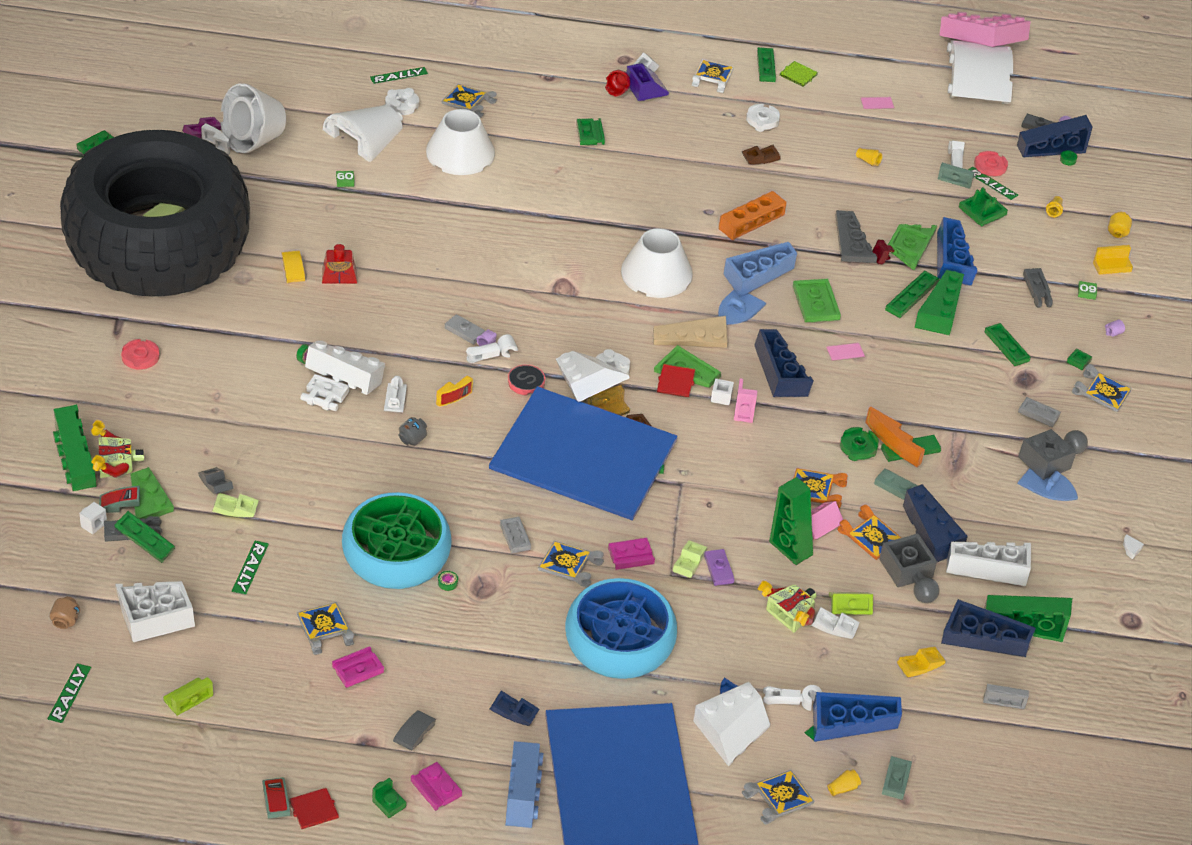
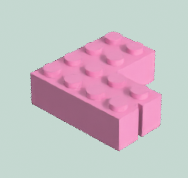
(986, 30)

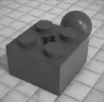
(1051, 453)
(911, 562)

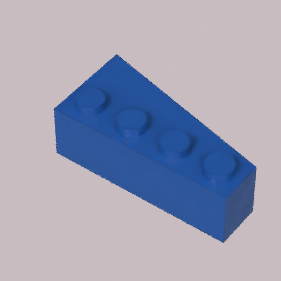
(954, 251)
(853, 714)

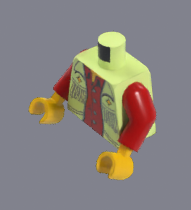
(114, 453)
(790, 604)

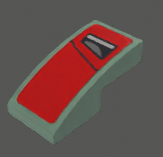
(119, 498)
(276, 797)

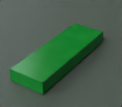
(766, 64)
(1007, 344)
(928, 443)
(144, 536)

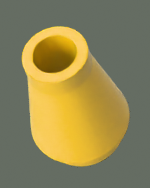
(870, 156)
(1055, 207)
(845, 782)

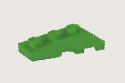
(705, 373)
(152, 496)

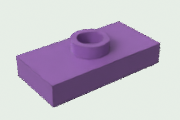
(719, 567)

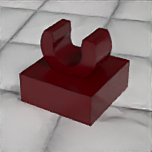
(882, 251)

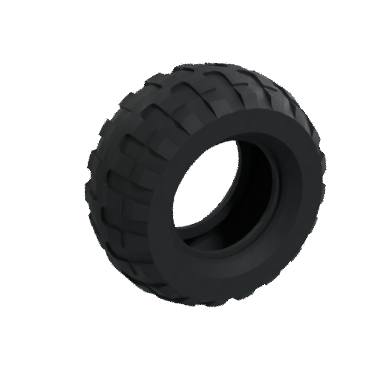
(157, 252)

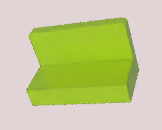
(851, 603)
(189, 695)

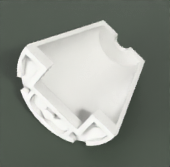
(370, 126)

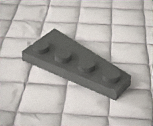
(852, 240)

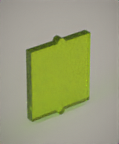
(798, 73)

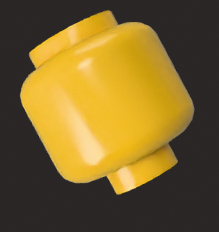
(1120, 224)

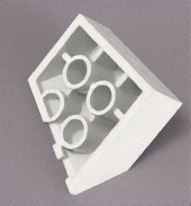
(588, 374)
(155, 609)
(732, 720)

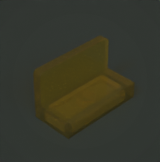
(610, 400)

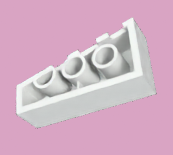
(345, 366)
(990, 561)

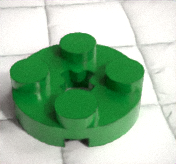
(855, 451)

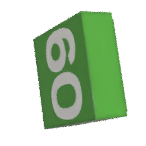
(345, 178)
(1087, 290)

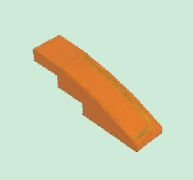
(891, 435)

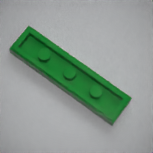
(912, 294)

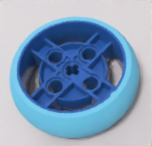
(621, 628)

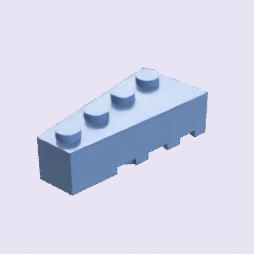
(759, 267)
(522, 784)

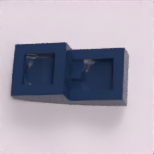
(516, 711)

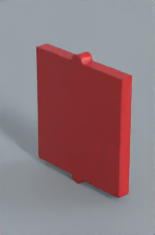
(676, 380)
(314, 808)

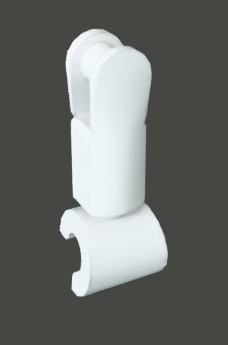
(956, 150)
(492, 350)
(787, 696)

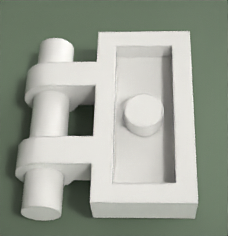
(325, 388)

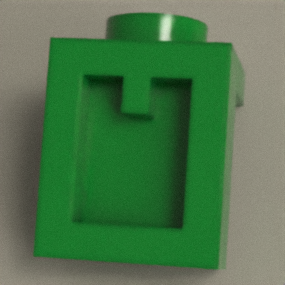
(387, 798)

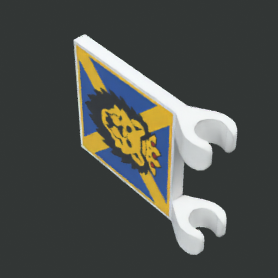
(713, 72)

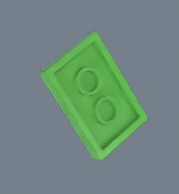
(816, 300)

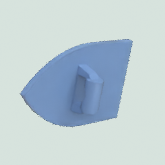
(738, 308)
(1055, 487)

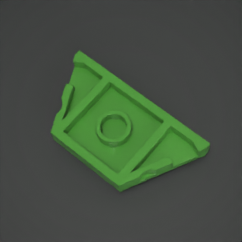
(911, 243)

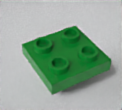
(983, 207)

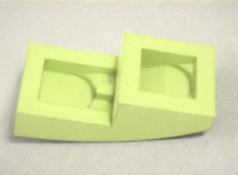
(231, 506)
(690, 559)

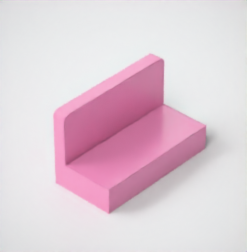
(745, 404)
(825, 518)

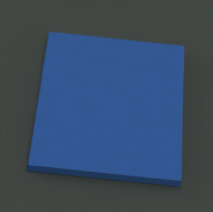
(583, 453)
(620, 776)

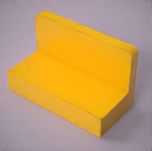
(1113, 259)

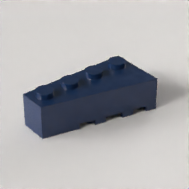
(1056, 137)
(780, 366)
(932, 522)
(987, 631)

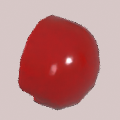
(617, 83)

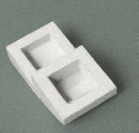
(216, 137)
(839, 626)

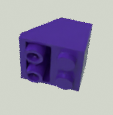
(645, 82)

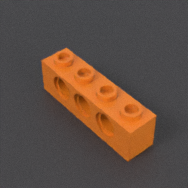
(752, 215)

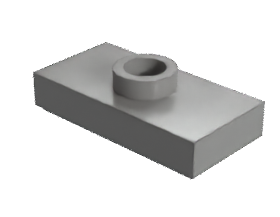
(464, 328)
(1039, 412)
(515, 534)
(1006, 696)

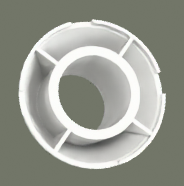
(251, 118)
(460, 144)
(657, 265)

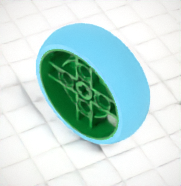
(396, 540)

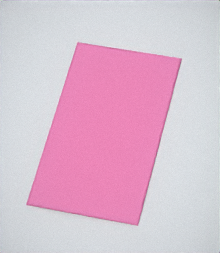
(877, 102)
(845, 351)

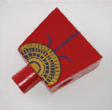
(339, 266)

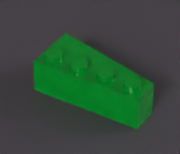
(940, 306)
(73, 448)
(793, 521)
(1046, 614)

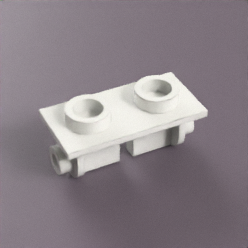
(395, 395)

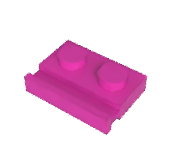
(631, 553)
(357, 667)
(436, 786)

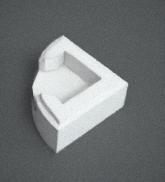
(1132, 546)

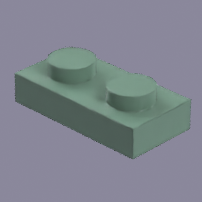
(956, 175)
(893, 483)
(896, 778)

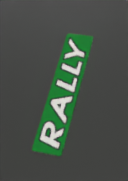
(398, 75)
(994, 184)
(250, 567)
(69, 693)

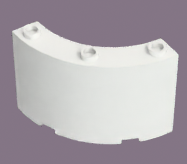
(980, 71)

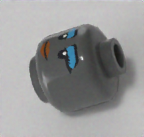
(412, 431)

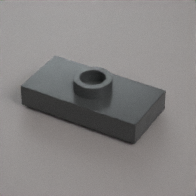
(1031, 121)

